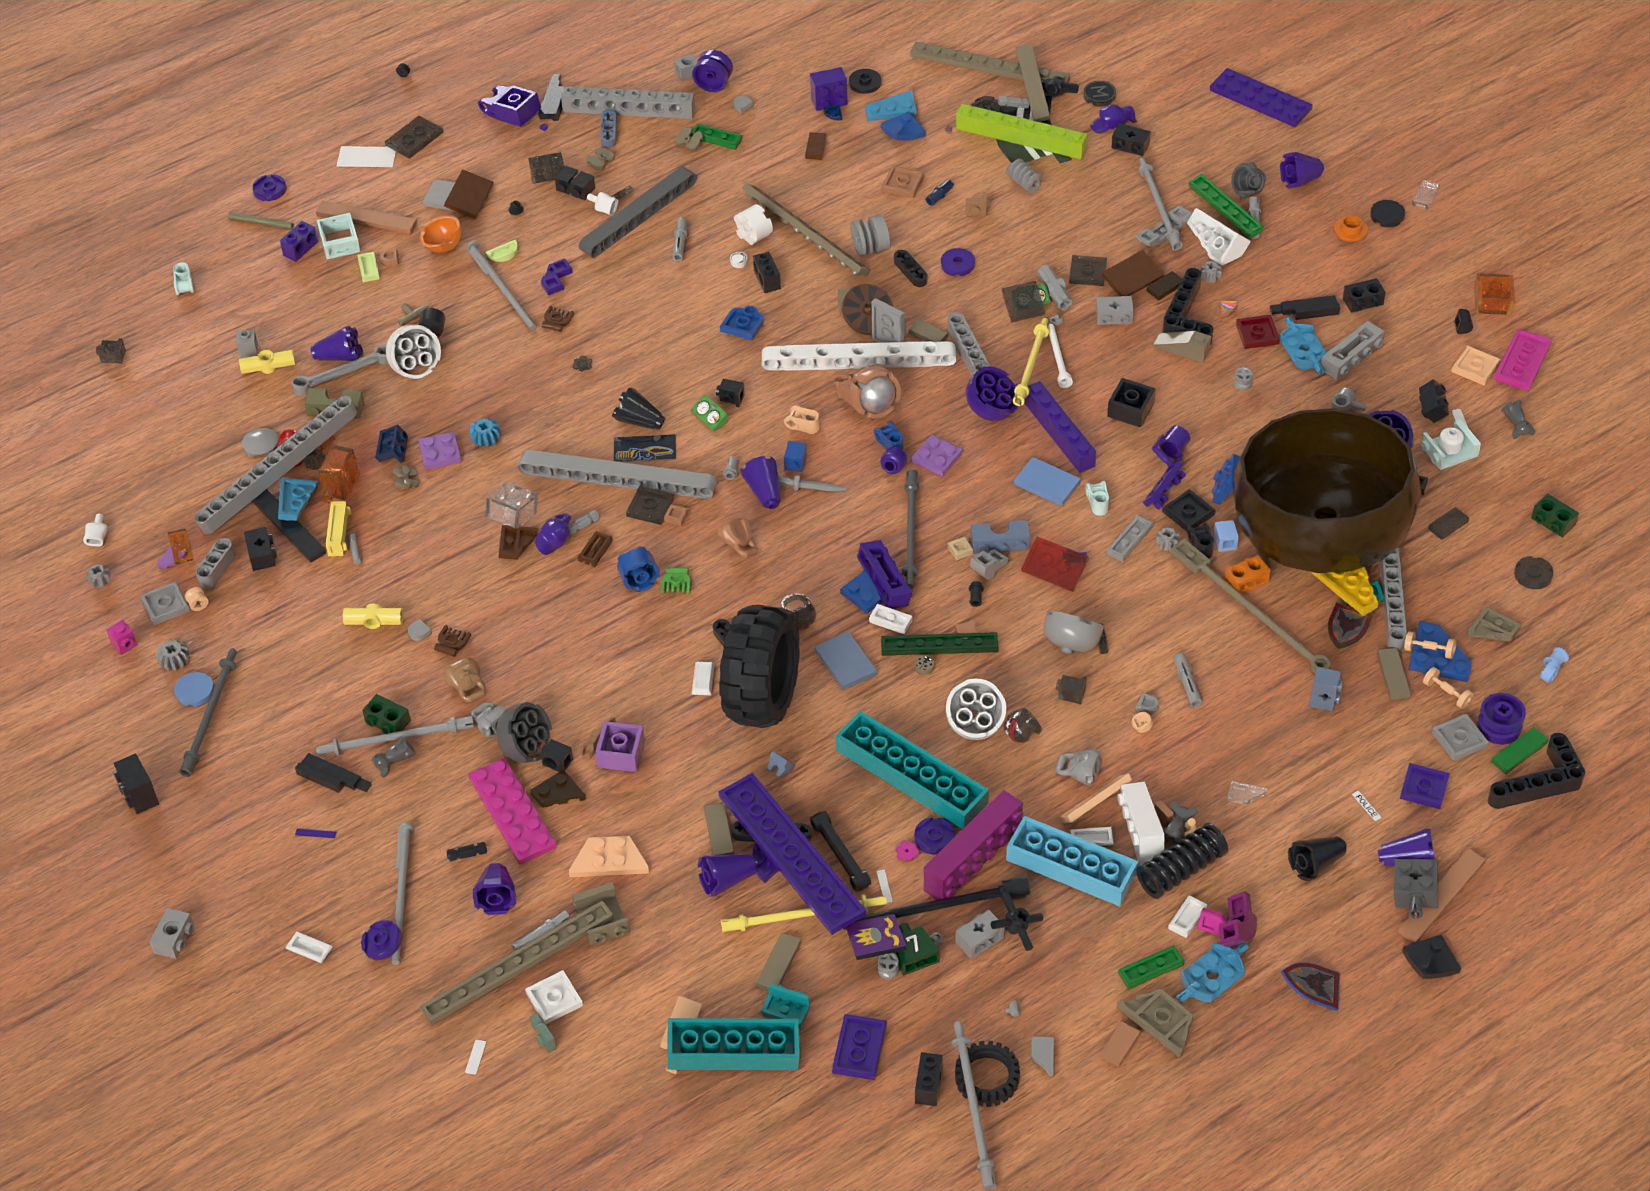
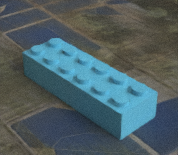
(1072, 861)

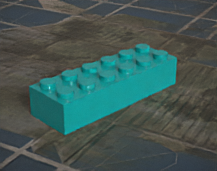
(732, 1044)

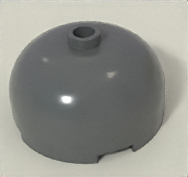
(521, 729)

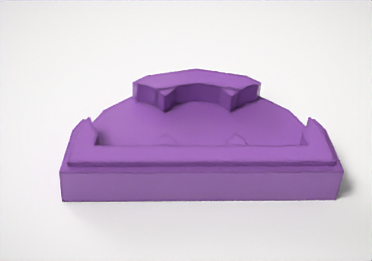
(168, 560)

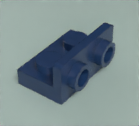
(391, 444)

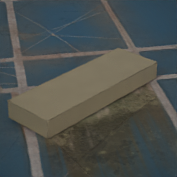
(1393, 673)
(718, 829)
(778, 961)

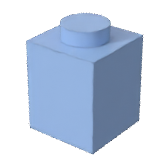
(1225, 535)

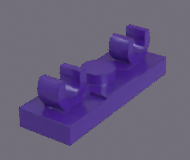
(1164, 485)

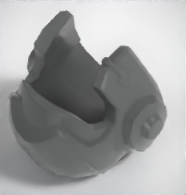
(1247, 179)

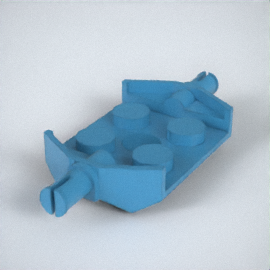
(1302, 337)
(1220, 961)

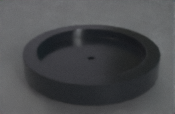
(865, 81)

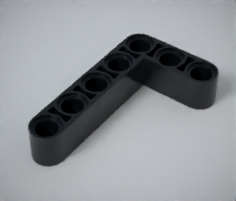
(1175, 317)
(1564, 778)

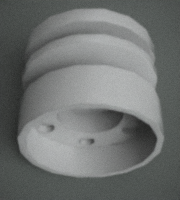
(870, 235)

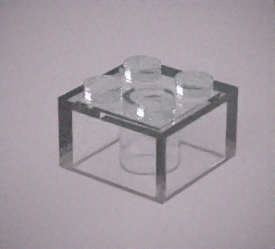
(511, 505)

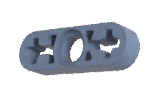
(608, 123)

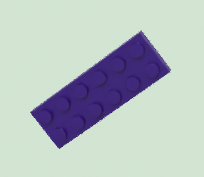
(1261, 97)

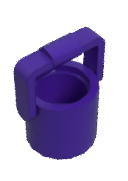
(1172, 444)

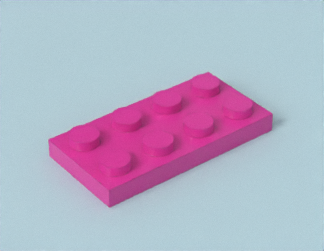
(1523, 359)

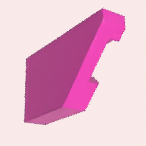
(1210, 921)

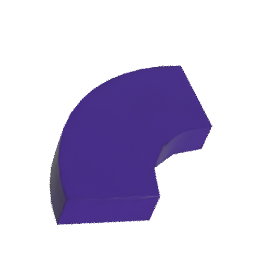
(766, 868)

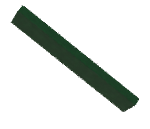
(939, 644)

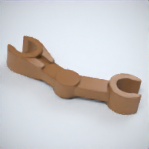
(595, 734)

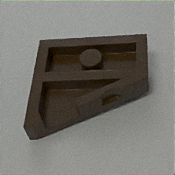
(557, 790)

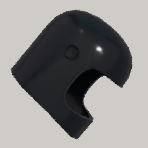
(433, 320)

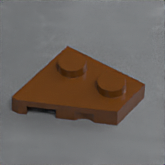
(515, 541)

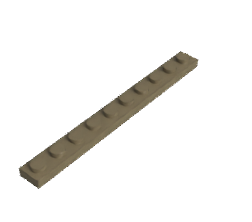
(977, 62)
(810, 233)
(516, 963)

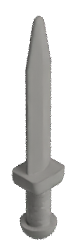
(796, 483)

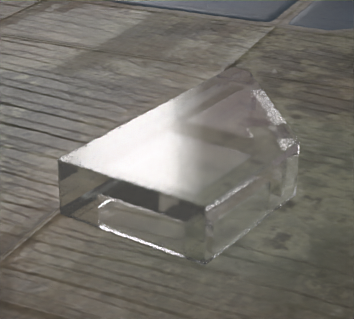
(1245, 793)

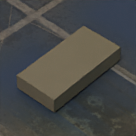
(927, 332)

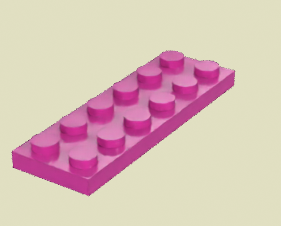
(512, 811)

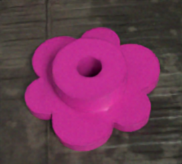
(906, 851)

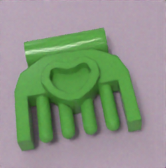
(676, 578)

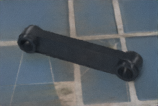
(858, 878)

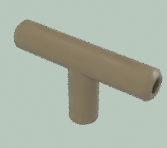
(412, 314)

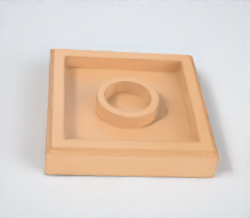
(1476, 365)

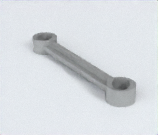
(338, 371)

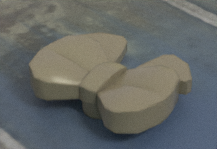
(692, 142)
(603, 156)
(402, 473)

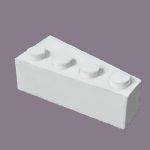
(1141, 821)

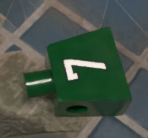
(920, 950)

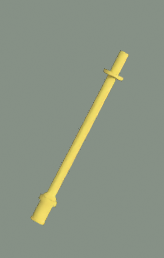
(1022, 390)
(742, 922)

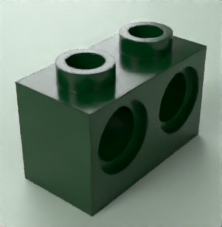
(1555, 515)
(386, 715)

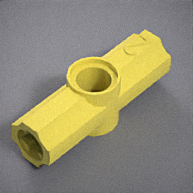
(266, 361)
(373, 616)

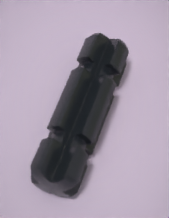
(466, 851)

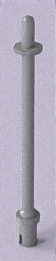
(1172, 234)
(452, 725)
(985, 1164)

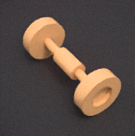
(1410, 641)
(1432, 676)

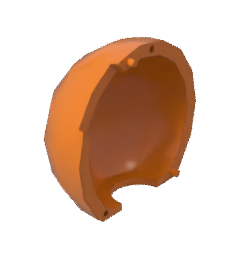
(441, 234)

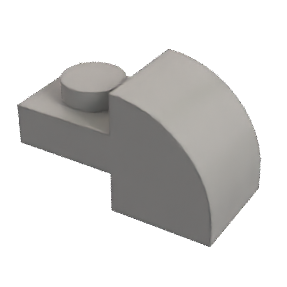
(988, 563)

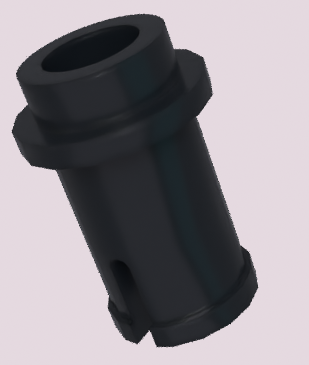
(976, 589)

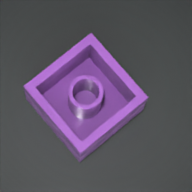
(620, 746)

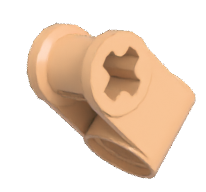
(804, 419)

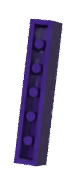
(1060, 427)

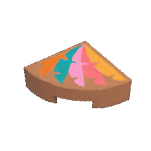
(1227, 307)

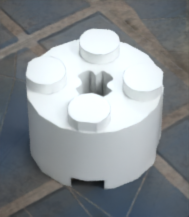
(753, 224)

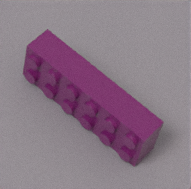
(973, 846)

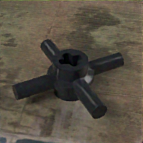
(1017, 921)

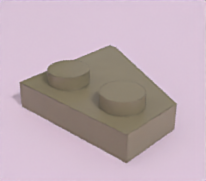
(1494, 626)

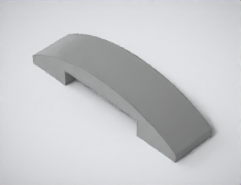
(1157, 235)

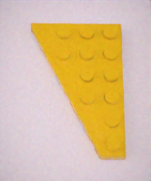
(1352, 588)

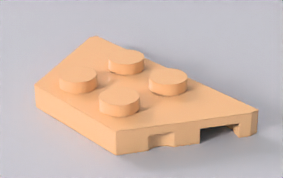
(608, 857)

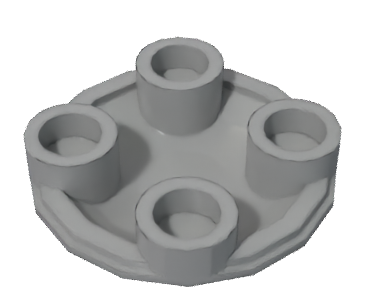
(259, 442)

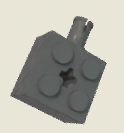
(1416, 885)

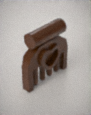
(555, 320)
(449, 642)

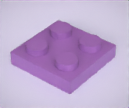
(439, 450)
(937, 455)

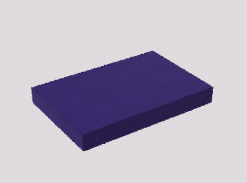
(859, 1047)

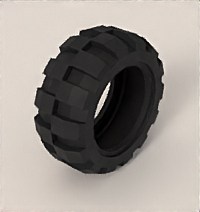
(759, 666)

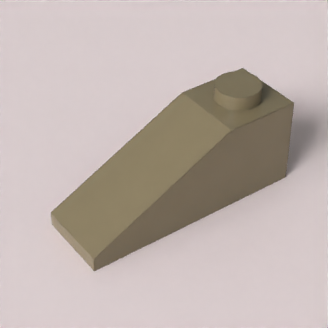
(1186, 344)

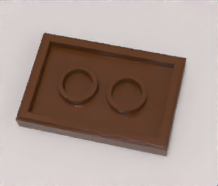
(468, 194)
(1132, 274)

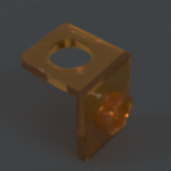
(180, 542)

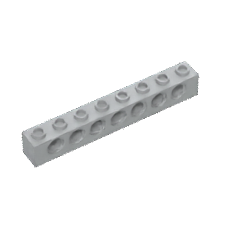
(628, 102)

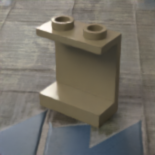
(612, 929)

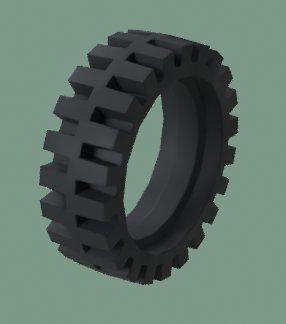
(1001, 1054)

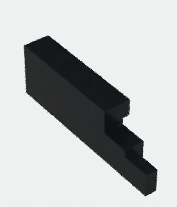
(330, 775)

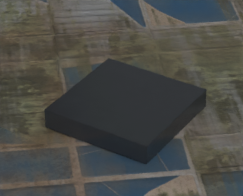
(1188, 510)

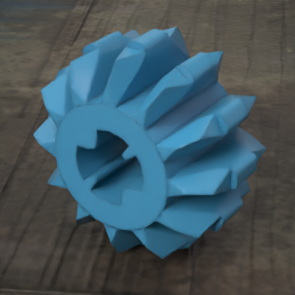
(484, 432)

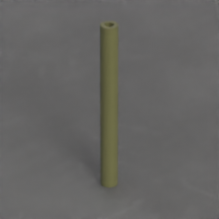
(258, 220)

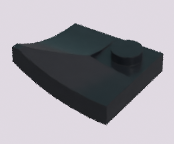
(1432, 958)

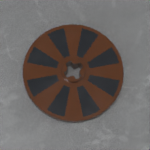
(855, 303)

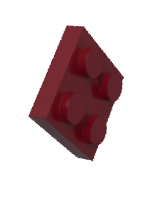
(1257, 331)

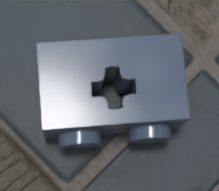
(1326, 689)

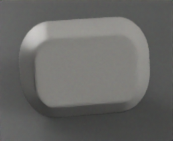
(1056, 319)
(937, 938)
(1014, 1009)

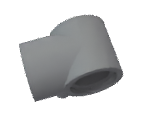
(1345, 399)

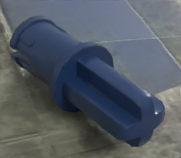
(939, 192)

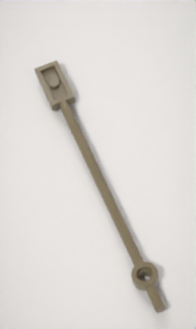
(1199, 563)

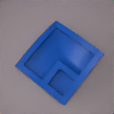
(903, 128)

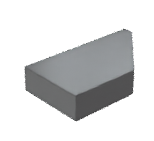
(1043, 1053)

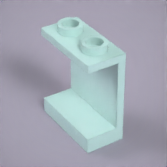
(1469, 450)

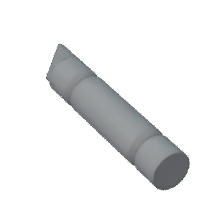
(354, 548)

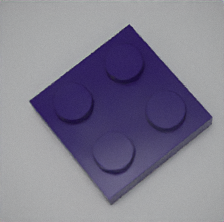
(1424, 786)

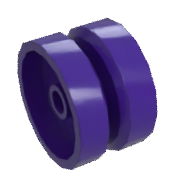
(712, 71)
(1501, 718)

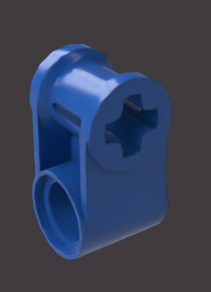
(889, 436)

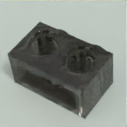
(545, 167)

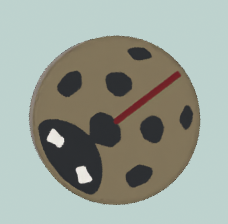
(924, 664)

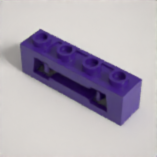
(884, 574)

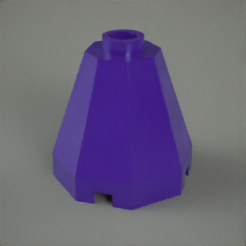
(1300, 169)
(494, 890)

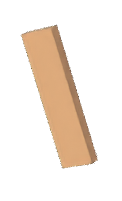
(1095, 799)

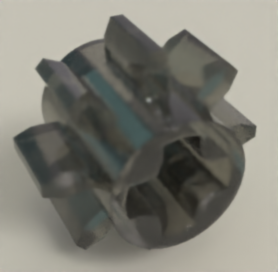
(314, 459)

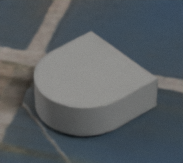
(742, 103)
(418, 630)
(1147, 703)

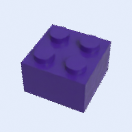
(828, 88)

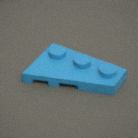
(891, 107)
(294, 497)

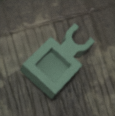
(544, 1036)

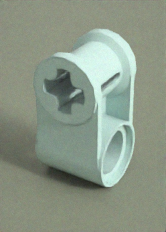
(182, 278)
(1098, 497)

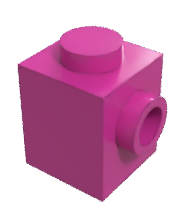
(122, 637)

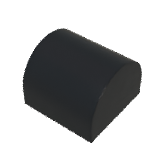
(1463, 322)

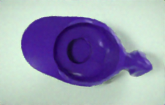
(1111, 116)
(553, 534)

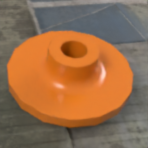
(1350, 228)

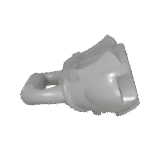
(487, 718)
(1083, 765)

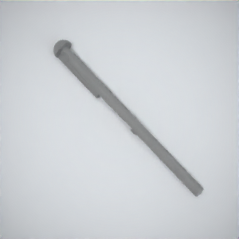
(473, 249)
(405, 830)

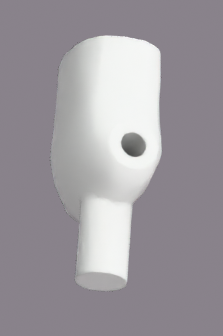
(604, 203)
(95, 532)

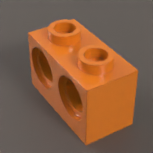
(1247, 574)

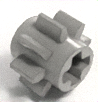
(1211, 271)
(1167, 538)
(98, 576)

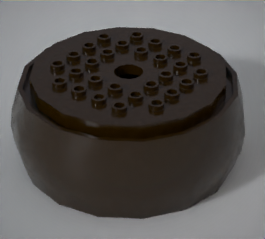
(1332, 466)

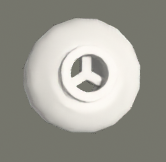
(1451, 441)

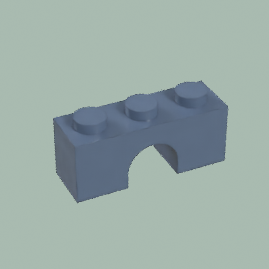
(1015, 539)

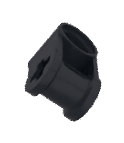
(1201, 539)

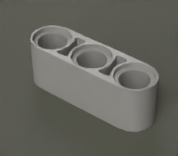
(215, 563)

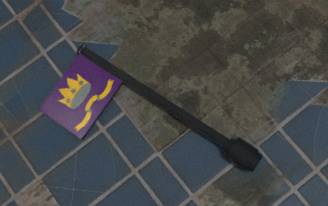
(880, 933)

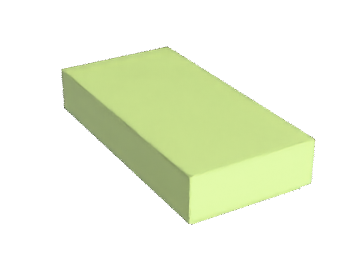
(368, 267)

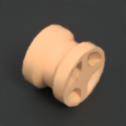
(196, 599)

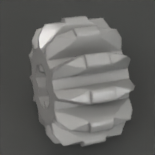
(173, 654)

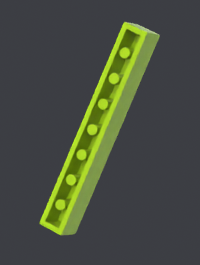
(1021, 131)

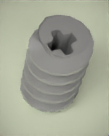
(1024, 175)

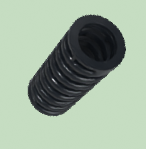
(1213, 844)

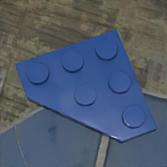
(1424, 659)

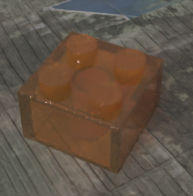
(1494, 294)

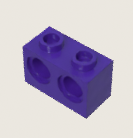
(299, 241)

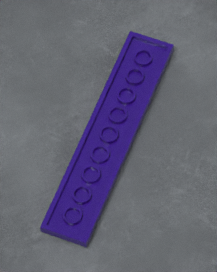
(792, 854)

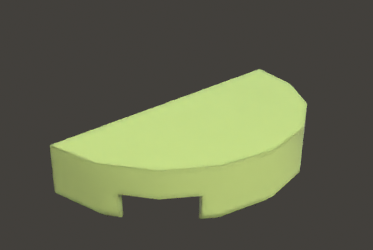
(504, 252)

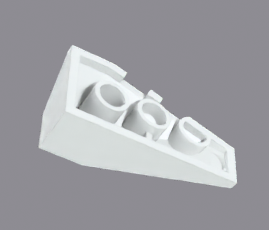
(1218, 239)

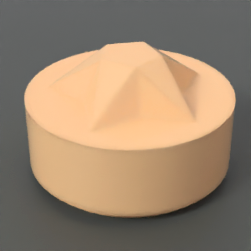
(1142, 722)

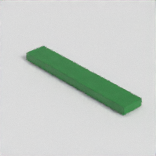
(1226, 206)

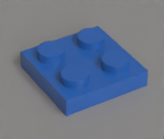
(1224, 479)

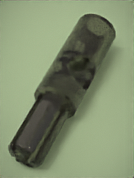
(621, 194)
(1103, 643)

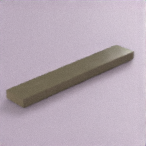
(1033, 83)

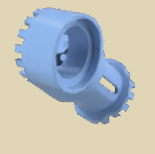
(1553, 664)

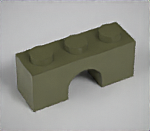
(318, 400)

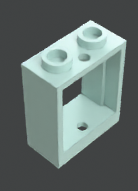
(341, 246)

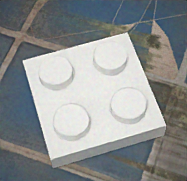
(554, 997)

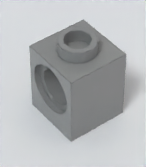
(685, 66)
(247, 343)

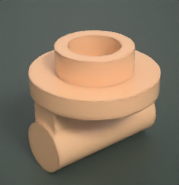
(1189, 827)

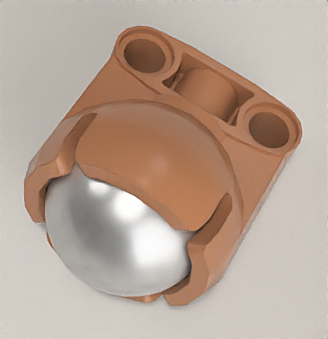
(869, 390)

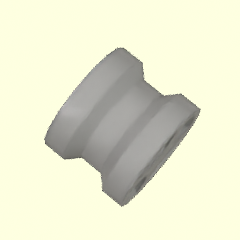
(1243, 378)
(884, 962)

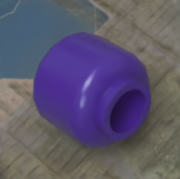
(893, 460)

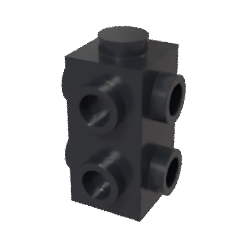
(1433, 401)

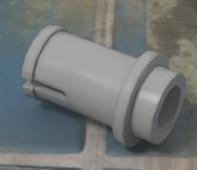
(730, 471)

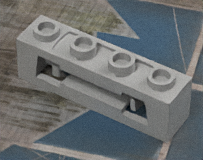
(1338, 365)

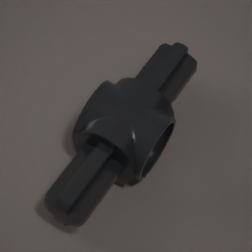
(1057, 86)

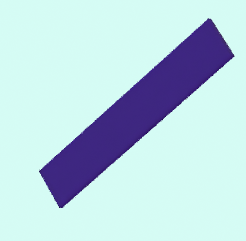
(315, 833)

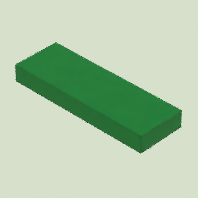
(718, 136)
(1520, 750)
(1151, 967)

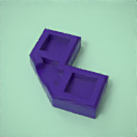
(556, 270)

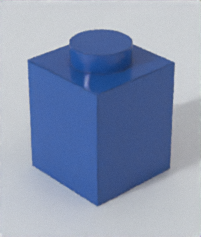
(795, 456)

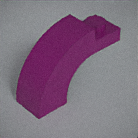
(1242, 921)

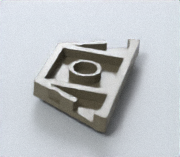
(1161, 1018)

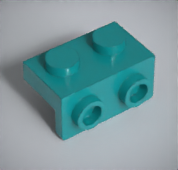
(786, 1004)

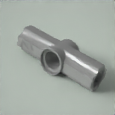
(1055, 287)

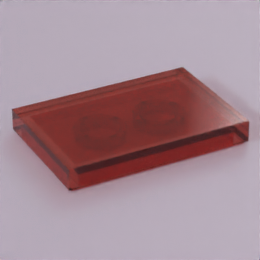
(1054, 563)

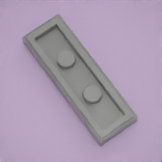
(1130, 538)

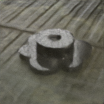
(582, 363)

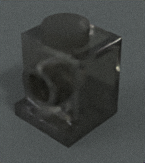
(111, 351)
(1071, 688)

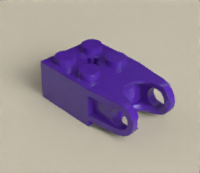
(511, 104)

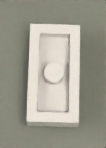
(890, 619)

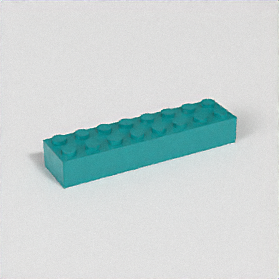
(912, 770)

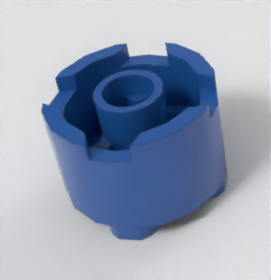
(638, 569)

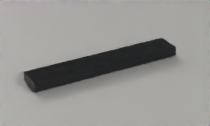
(291, 529)

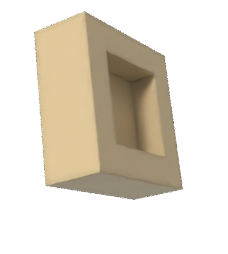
(960, 548)

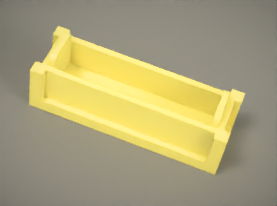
(337, 528)

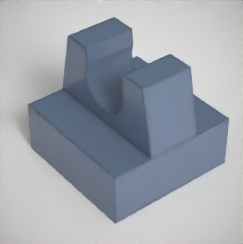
(782, 763)

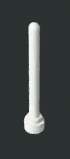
(1064, 378)

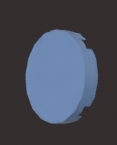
(194, 689)

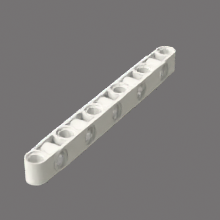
(858, 355)

